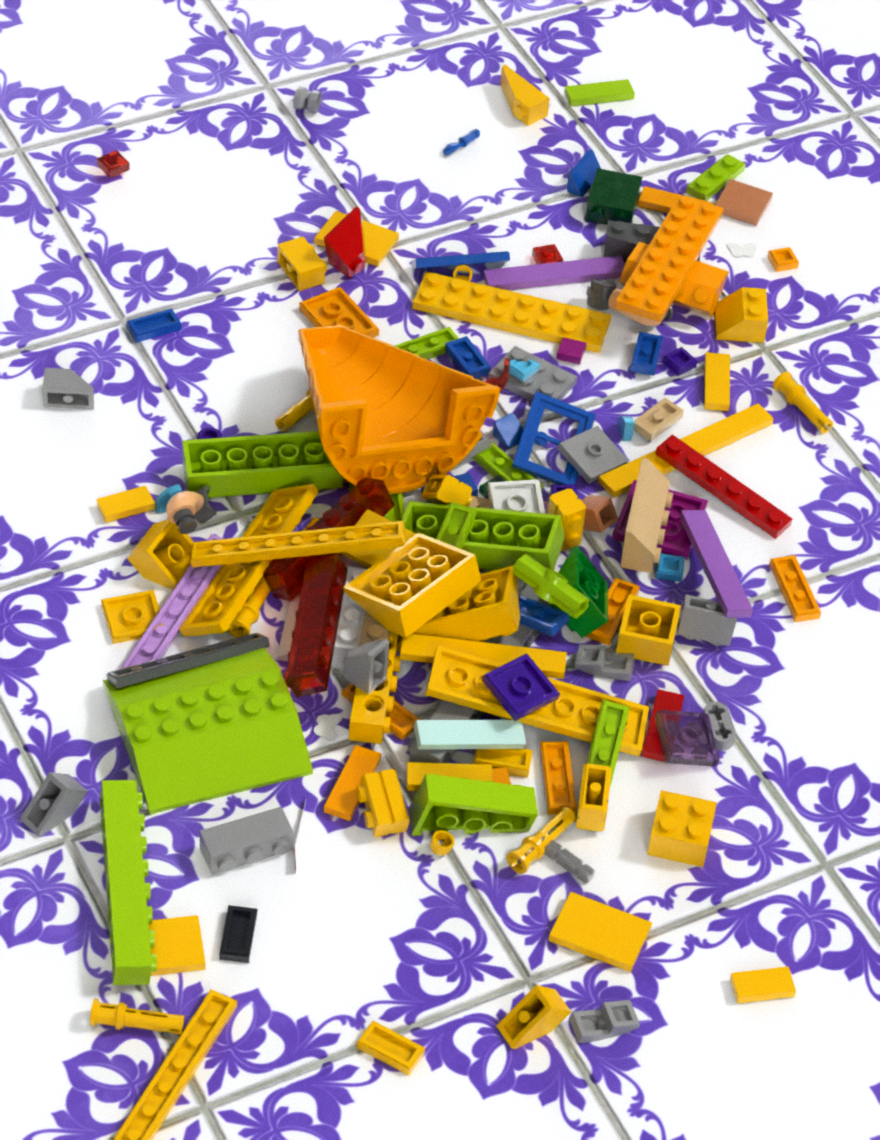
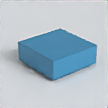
(670, 567)

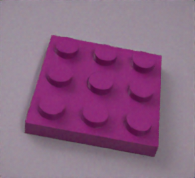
(676, 539)

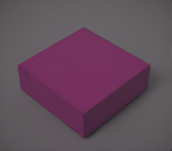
(571, 350)

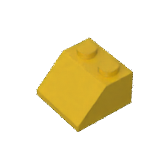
(742, 316)
(162, 554)

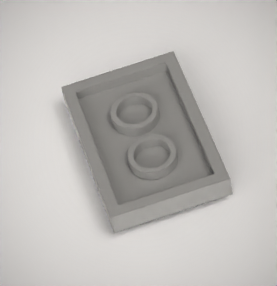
(548, 380)

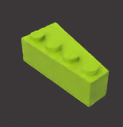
(471, 805)

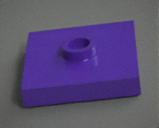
(520, 687)

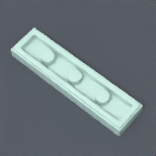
(469, 734)

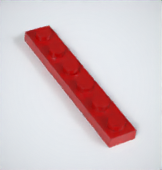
(724, 486)

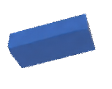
(583, 174)

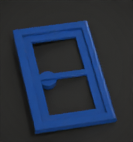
(531, 436)

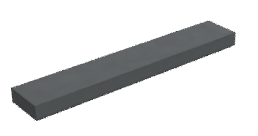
(187, 660)

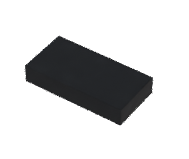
(238, 934)

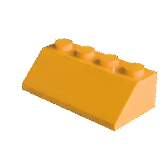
(698, 292)

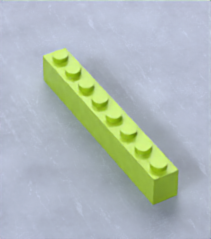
(126, 884)

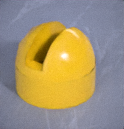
(465, 268)
(446, 844)

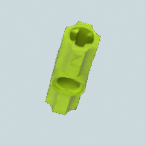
(550, 586)

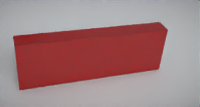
(664, 701)

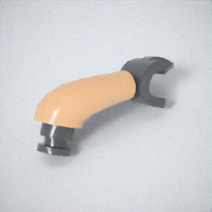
(604, 296)
(189, 505)

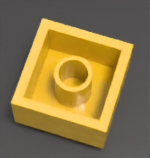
(648, 629)
(681, 828)

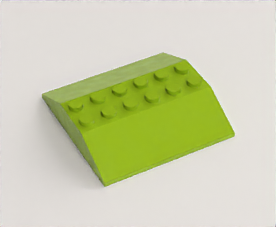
(210, 731)

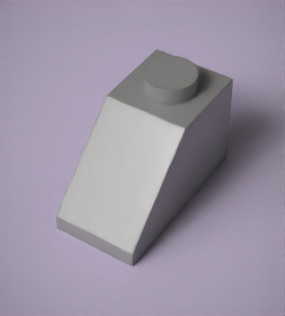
(66, 390)
(367, 665)
(53, 803)

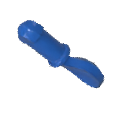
(463, 141)

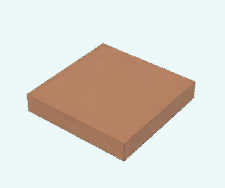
(744, 202)

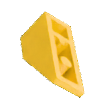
(524, 99)

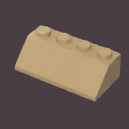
(646, 519)

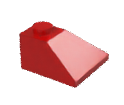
(347, 244)

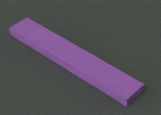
(555, 273)
(716, 564)

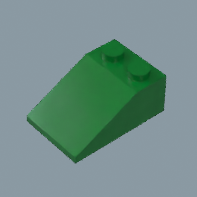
(588, 581)

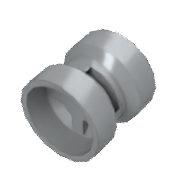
(307, 100)

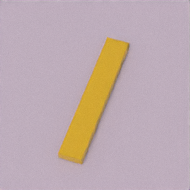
(423, 647)

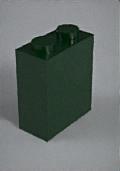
(613, 197)

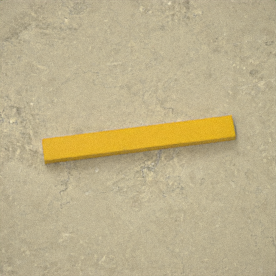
(703, 441)
(298, 544)
(178, 1068)

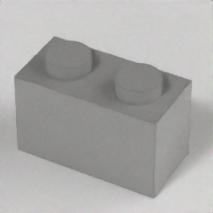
(705, 621)

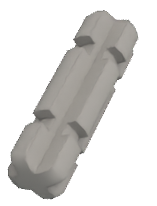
(569, 861)

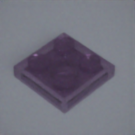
(686, 738)

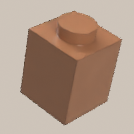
(599, 513)

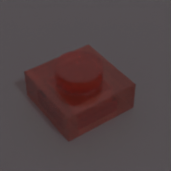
(113, 164)
(546, 254)

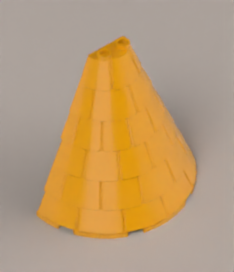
(389, 409)

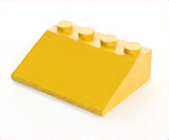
(414, 583)
(481, 613)

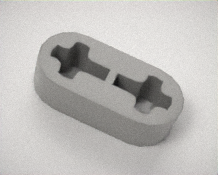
(724, 725)

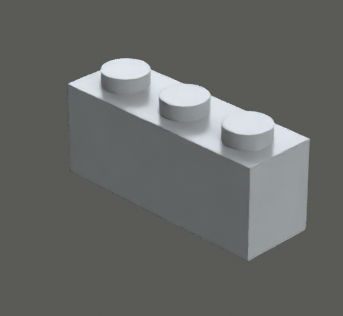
(246, 840)

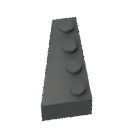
(624, 236)

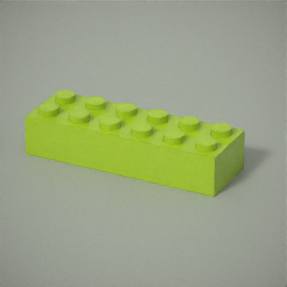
(257, 464)
(496, 535)

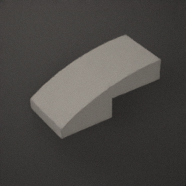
(596, 661)
(607, 1022)

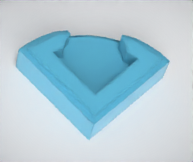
(523, 370)
(626, 427)
(165, 496)

